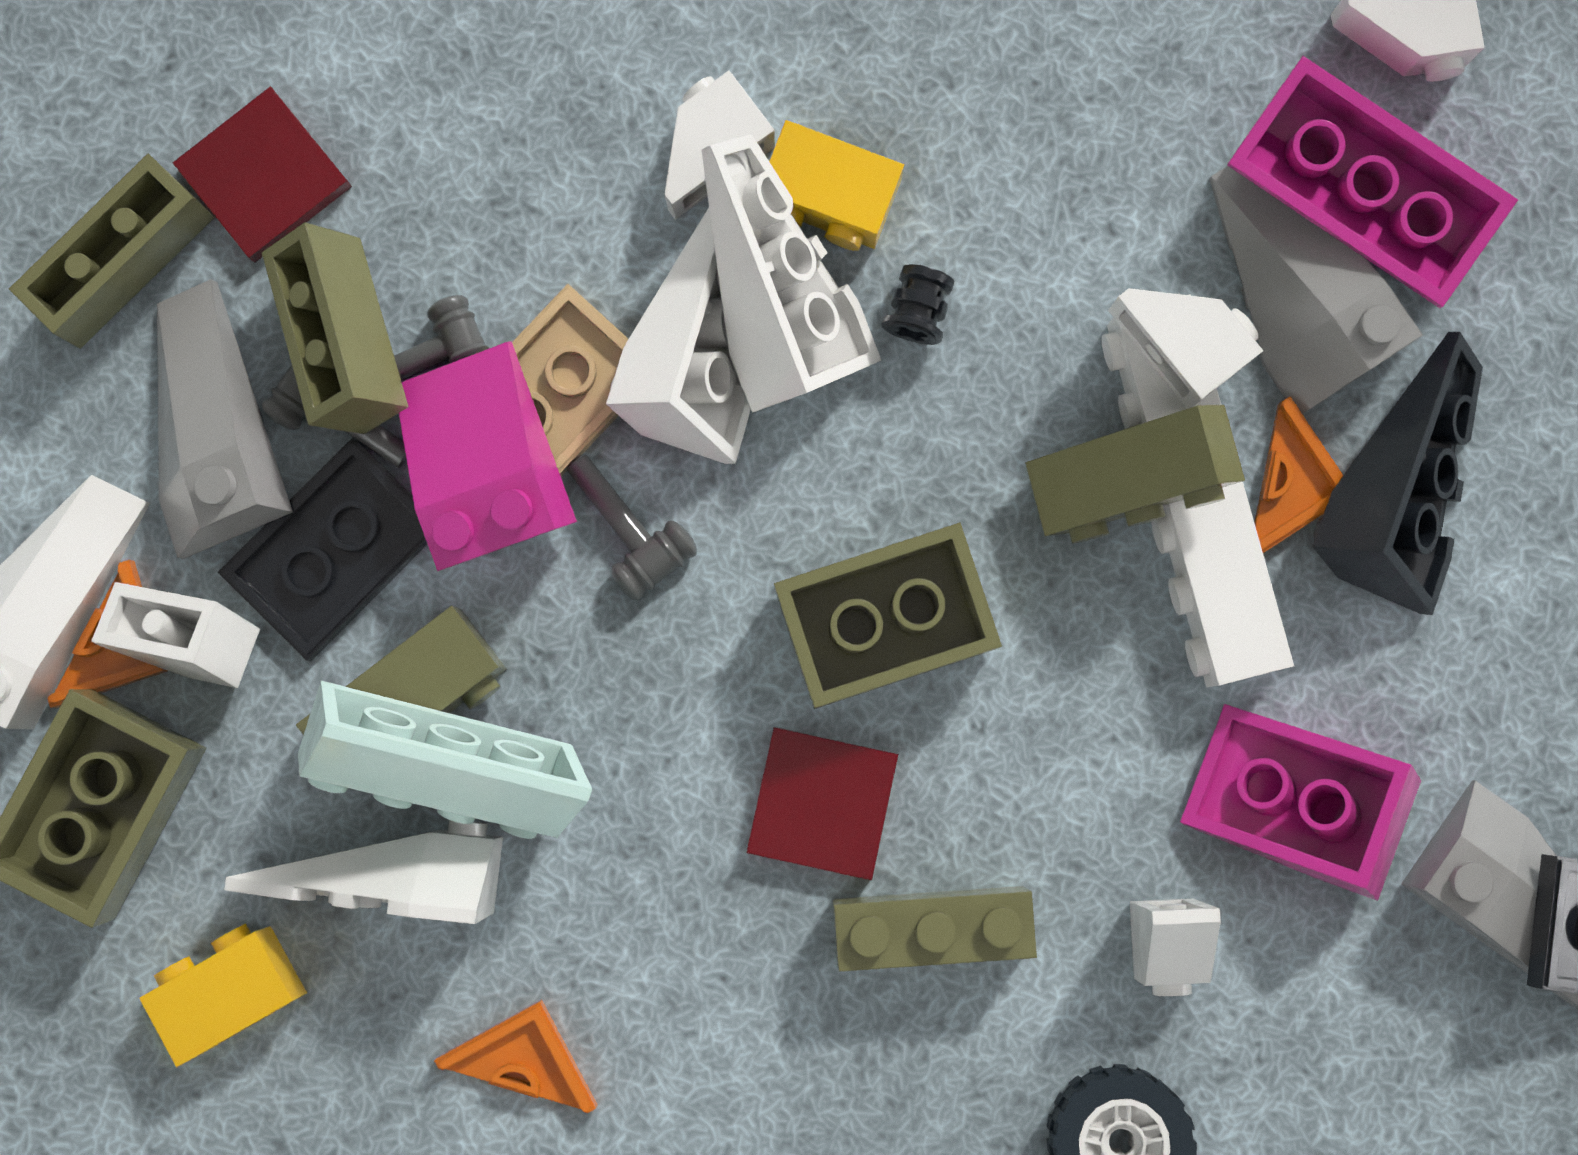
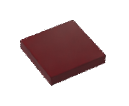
(262, 174)
(822, 803)

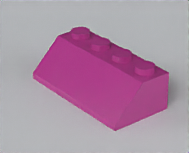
(1372, 182)

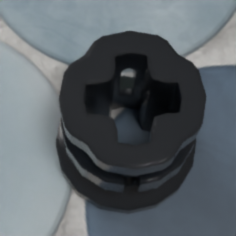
(919, 305)

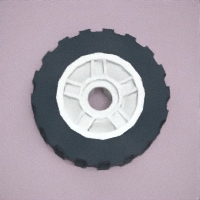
(1119, 1100)

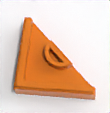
(1295, 478)
(97, 666)
(523, 1057)

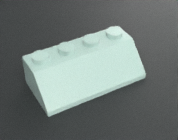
(441, 763)

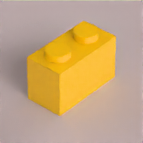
(836, 185)
(223, 994)

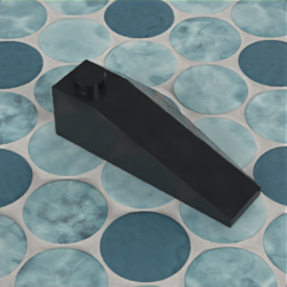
(1392, 500)

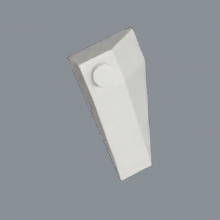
(780, 305)
(677, 364)
(53, 590)
(419, 876)

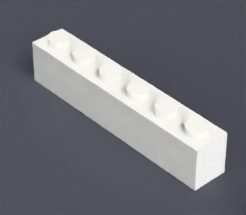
(1212, 547)

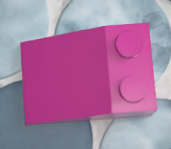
(479, 458)
(1302, 800)

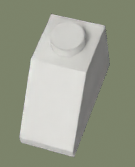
(1414, 34)
(710, 114)
(1187, 339)
(177, 633)
(1173, 944)

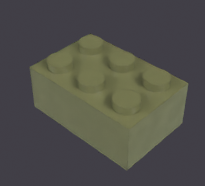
(887, 615)
(92, 806)

